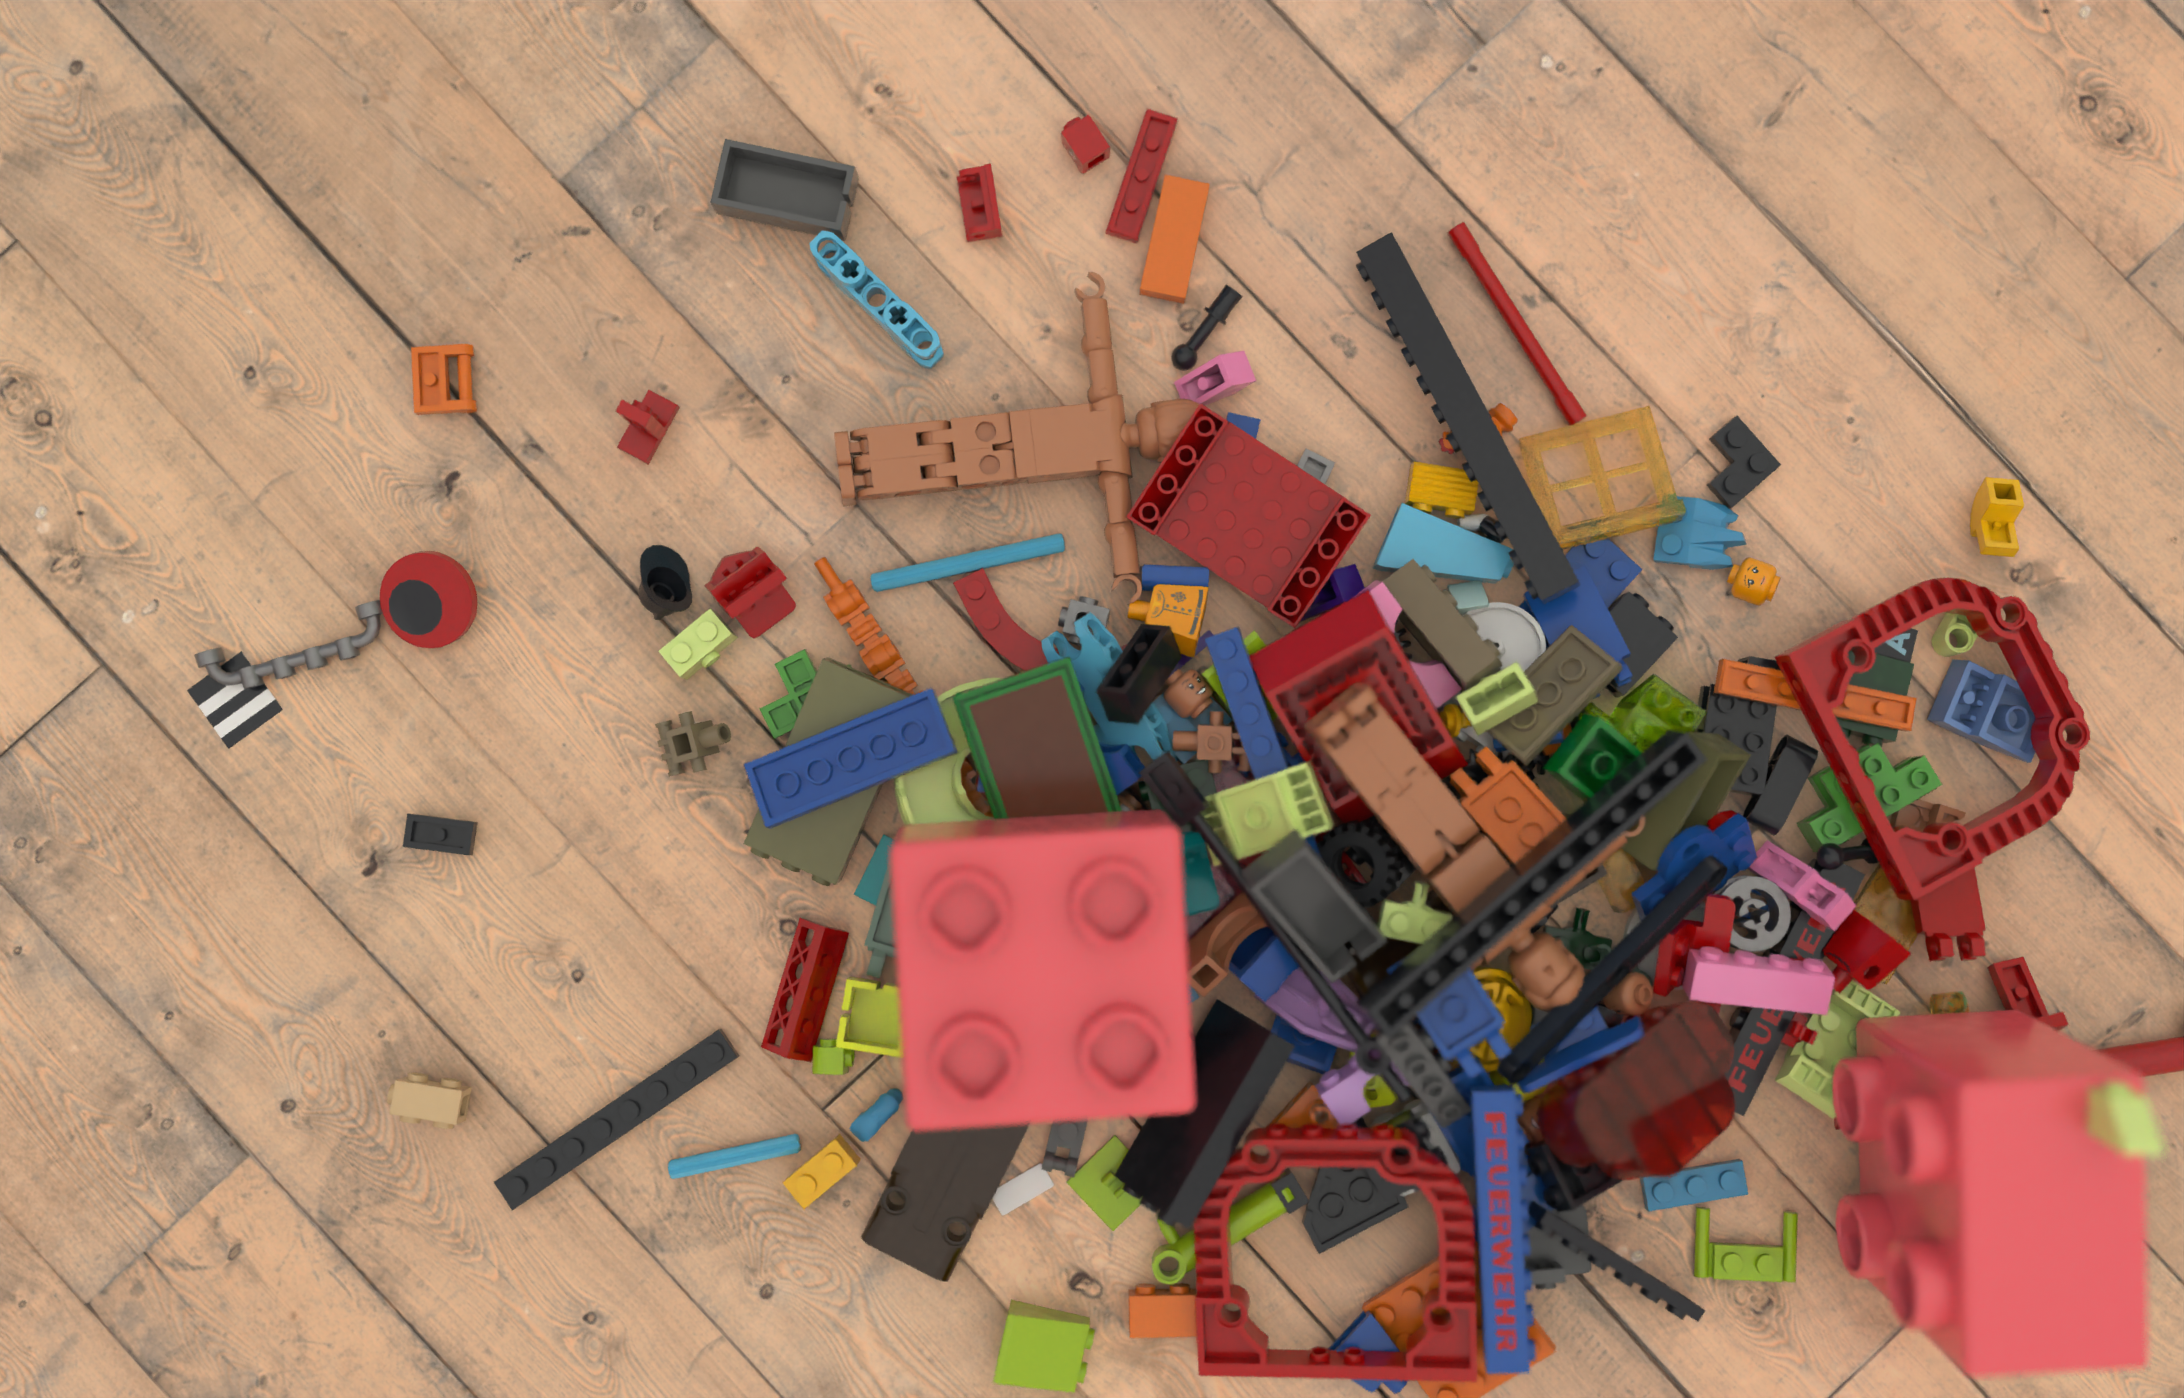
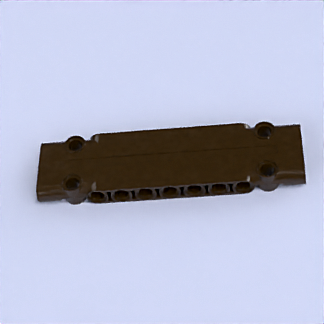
(944, 1181)

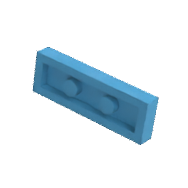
(1695, 1185)

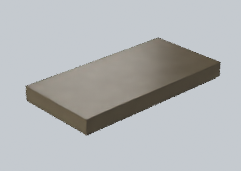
(1564, 682)

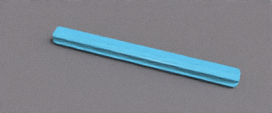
(967, 562)

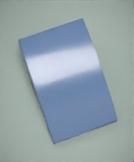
(1985, 709)

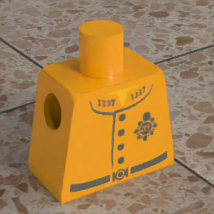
(1175, 607)

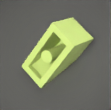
(2123, 1120)

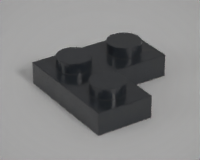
(1749, 462)

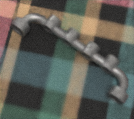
(284, 666)

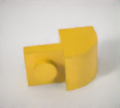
(1994, 514)

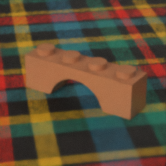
(1215, 944)

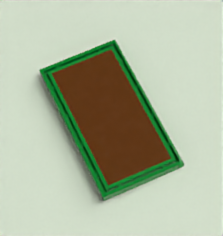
(1036, 745)

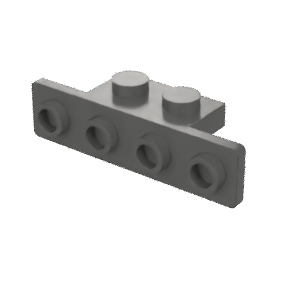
(1425, 1072)

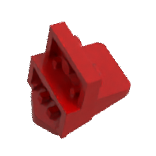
(751, 590)

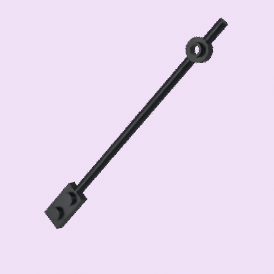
(1184, 805)

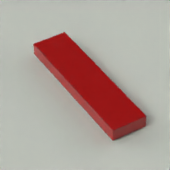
(1141, 176)

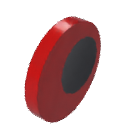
(428, 599)

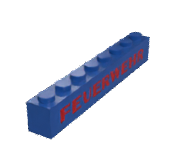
(1500, 1229)

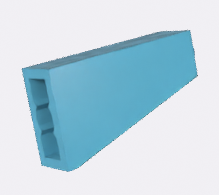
(1442, 547)

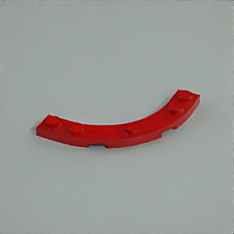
(997, 625)

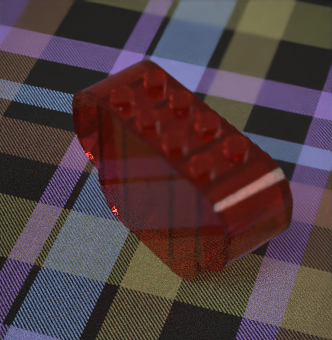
(1649, 1101)

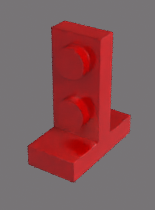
(647, 424)
(2020, 992)

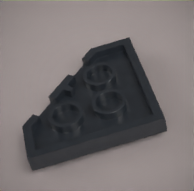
(1345, 1204)

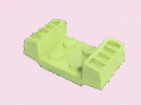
(1267, 810)
(1810, 1068)

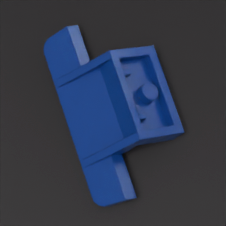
(1583, 1045)

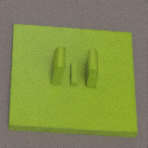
(1102, 1189)

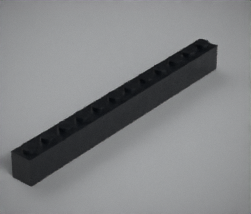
(1468, 420)
(1530, 882)

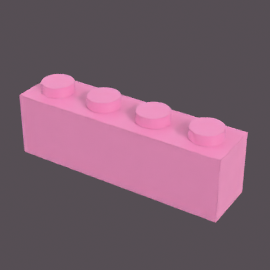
(1758, 981)

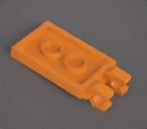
(1506, 806)

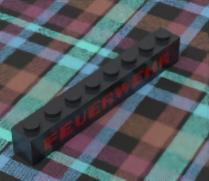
(1760, 1030)

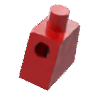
(1862, 953)

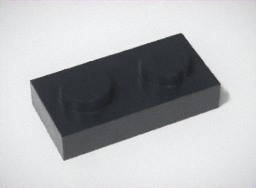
(440, 834)

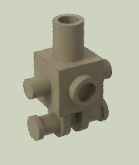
(690, 742)

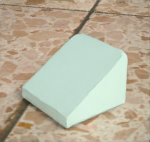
(1469, 596)

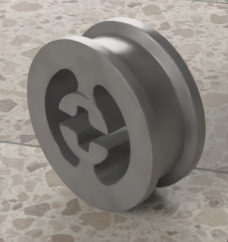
(1763, 927)

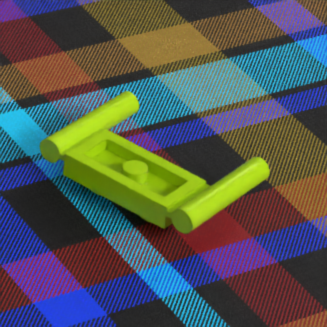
(1745, 1261)

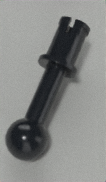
(1185, 355)
(1832, 856)

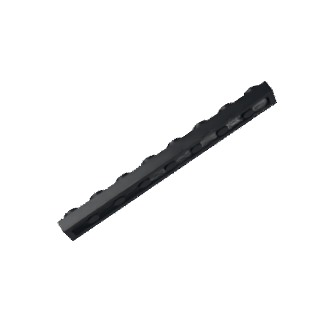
(616, 1119)

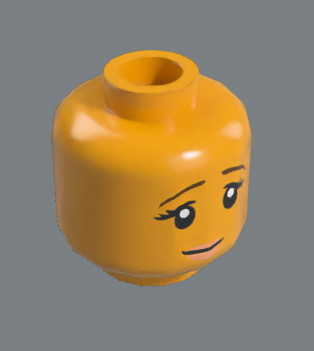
(1753, 581)

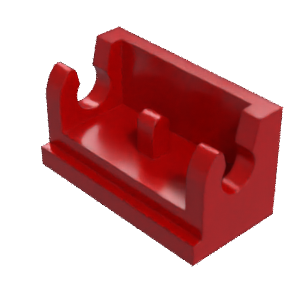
(979, 203)

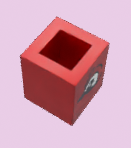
(1085, 143)

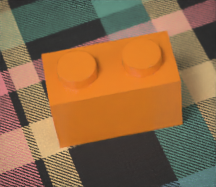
(1162, 1311)

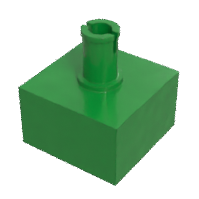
(1590, 757)

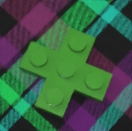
(797, 676)

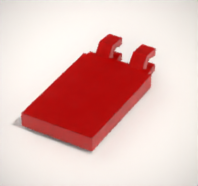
(1949, 913)

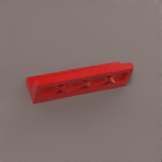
(809, 992)

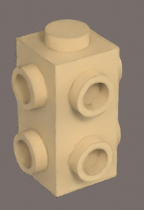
(429, 1100)

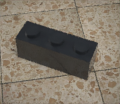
(1139, 674)

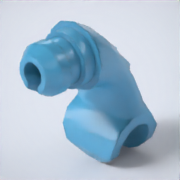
(870, 1121)

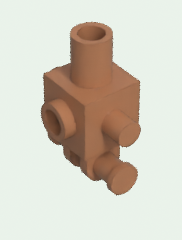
(1212, 743)

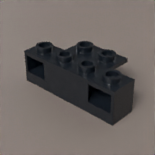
(1745, 724)

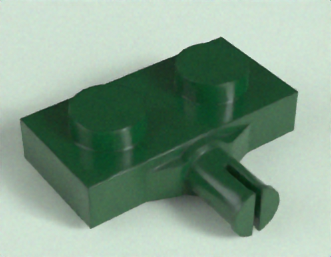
(1578, 940)

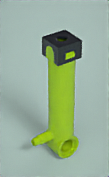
(1246, 1217)

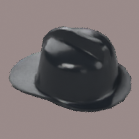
(664, 582)

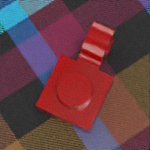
(1798, 1032)

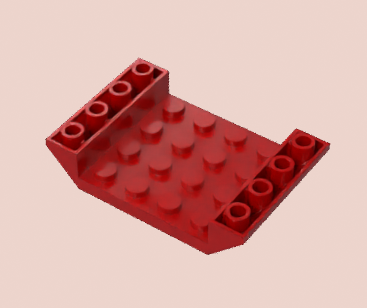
(1248, 515)

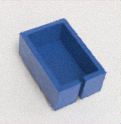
(1262, 963)

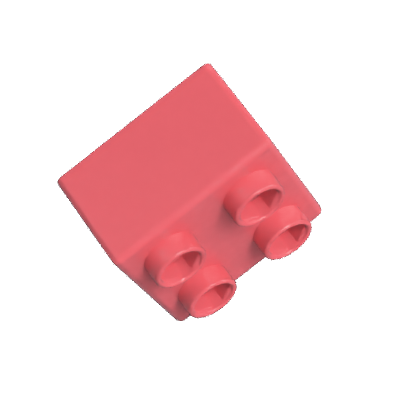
(1042, 969)
(1988, 1195)

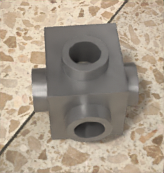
(1076, 611)

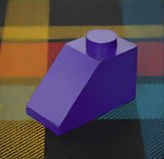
(1339, 588)

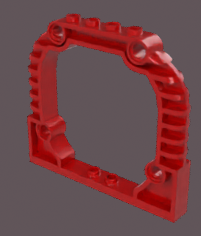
(1819, 677)
(1235, 1347)

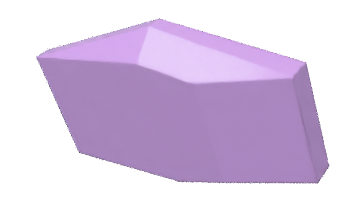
(1309, 1014)

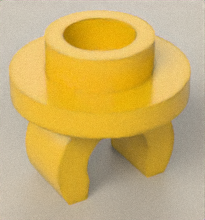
(1454, 719)

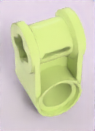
(1958, 626)

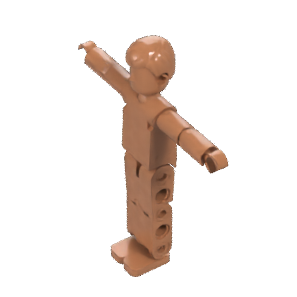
(1026, 445)
(1443, 837)

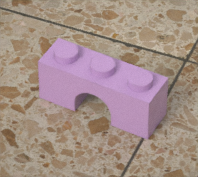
(1344, 1090)

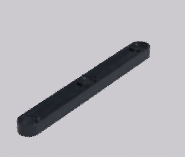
(1613, 969)

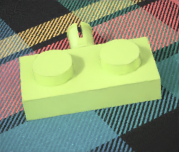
(1412, 919)

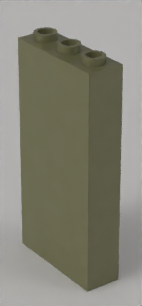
(828, 836)

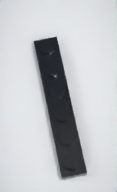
(1603, 1256)

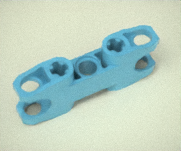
(860, 284)
(1091, 666)

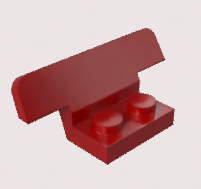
(1690, 934)

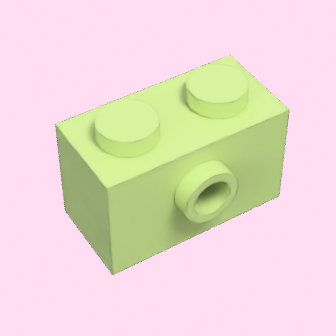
(698, 644)
(1497, 698)

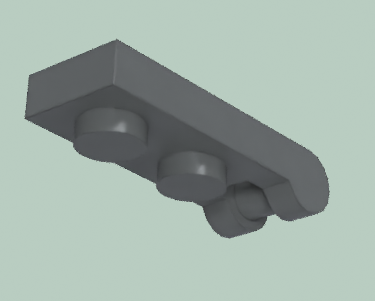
(1066, 1135)

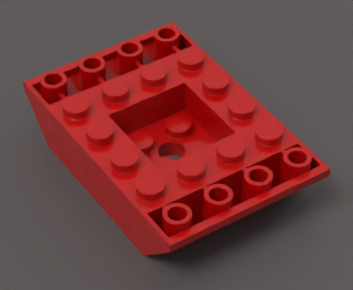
(1326, 658)

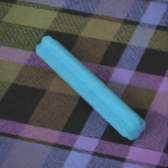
(734, 1156)

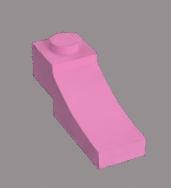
(1803, 885)

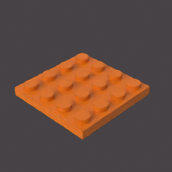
(1401, 1314)

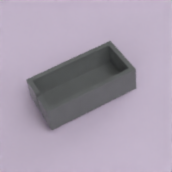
(784, 189)
(1313, 905)

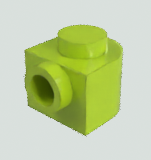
(831, 1059)

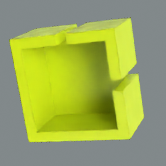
(873, 1018)

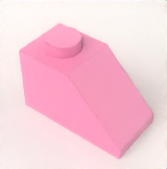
(1216, 378)

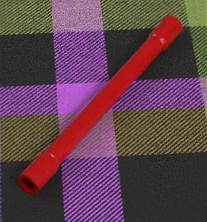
(1562, 395)

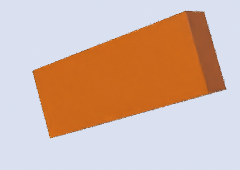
(1174, 239)

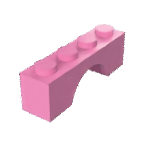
(1433, 674)

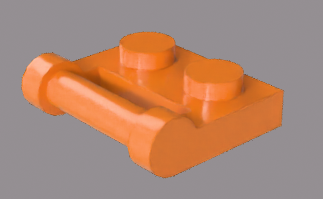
(432, 381)

